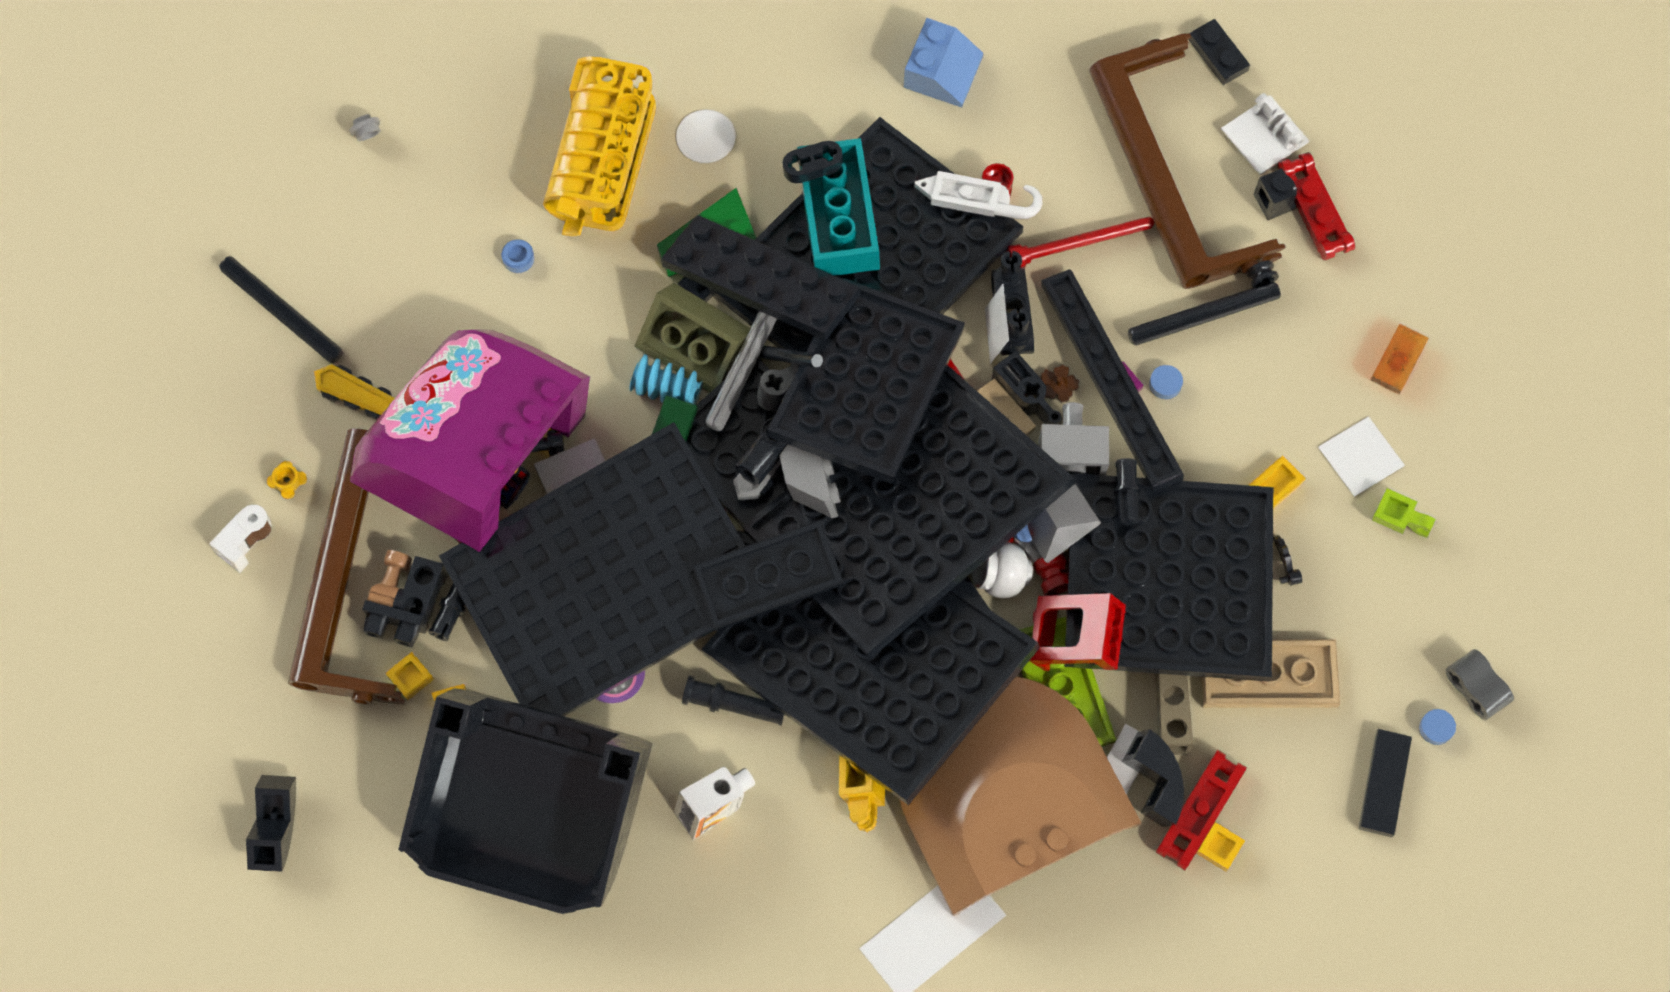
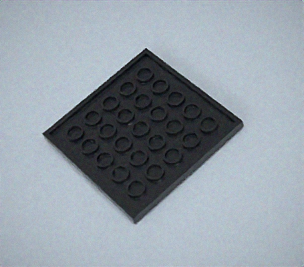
(1187, 572)

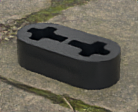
(812, 162)

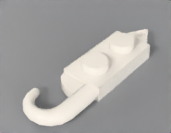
(976, 196)

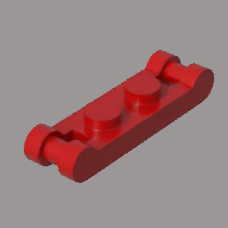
(1317, 208)
(1201, 809)

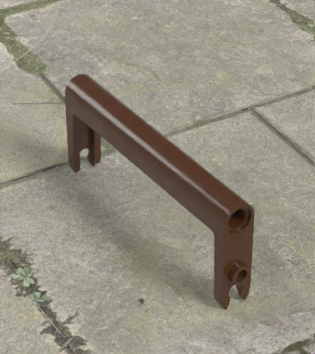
(1152, 173)
(328, 593)

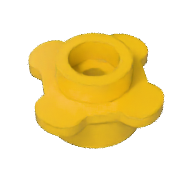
(283, 471)

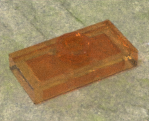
(1399, 359)

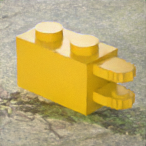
(860, 794)

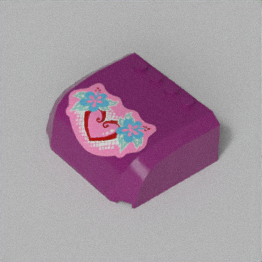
(467, 429)

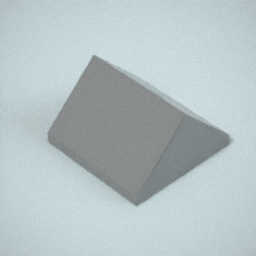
(1062, 524)

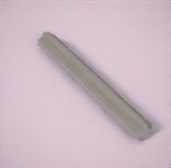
(740, 371)

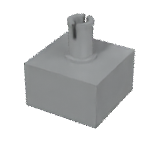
(1075, 445)

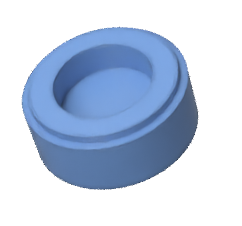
(518, 256)
(1166, 382)
(1437, 727)

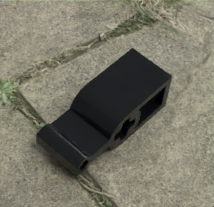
(1020, 379)

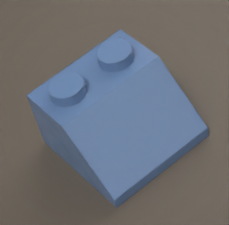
(942, 63)

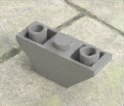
(809, 480)

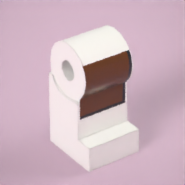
(240, 535)

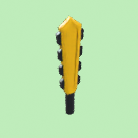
(355, 392)

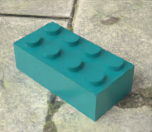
(842, 215)

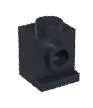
(1280, 192)

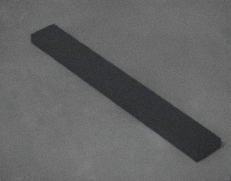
(1112, 381)

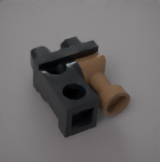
(405, 607)

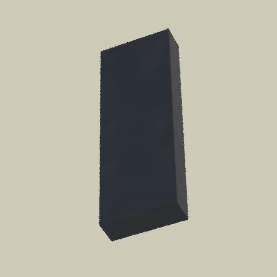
(1385, 783)

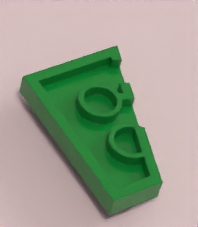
(726, 212)

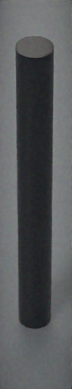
(791, 356)

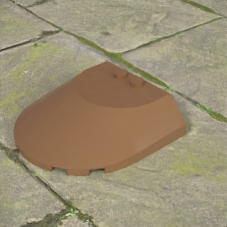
(1016, 796)

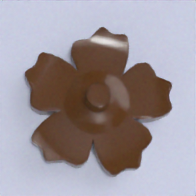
(1059, 383)

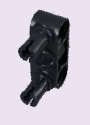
(1016, 297)

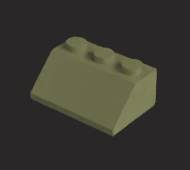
(691, 335)

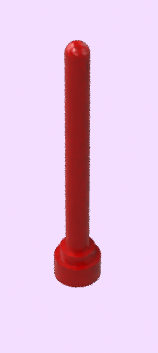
(1080, 240)

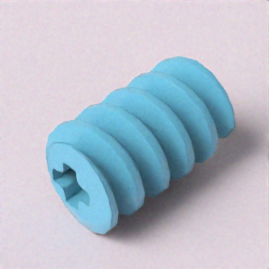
(664, 382)

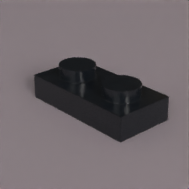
(1219, 52)

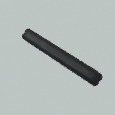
(281, 309)
(1204, 313)

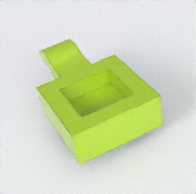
(1398, 512)

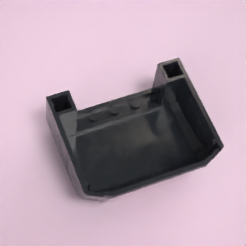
(523, 801)

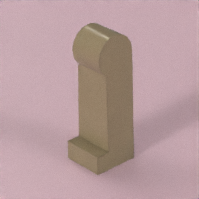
(1174, 712)

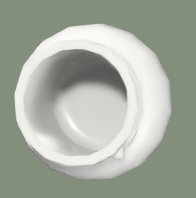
(1004, 572)

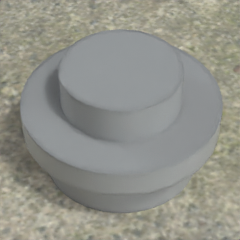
(365, 127)

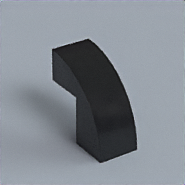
(1156, 761)
(273, 828)

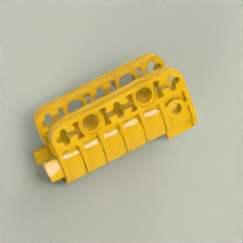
(597, 145)

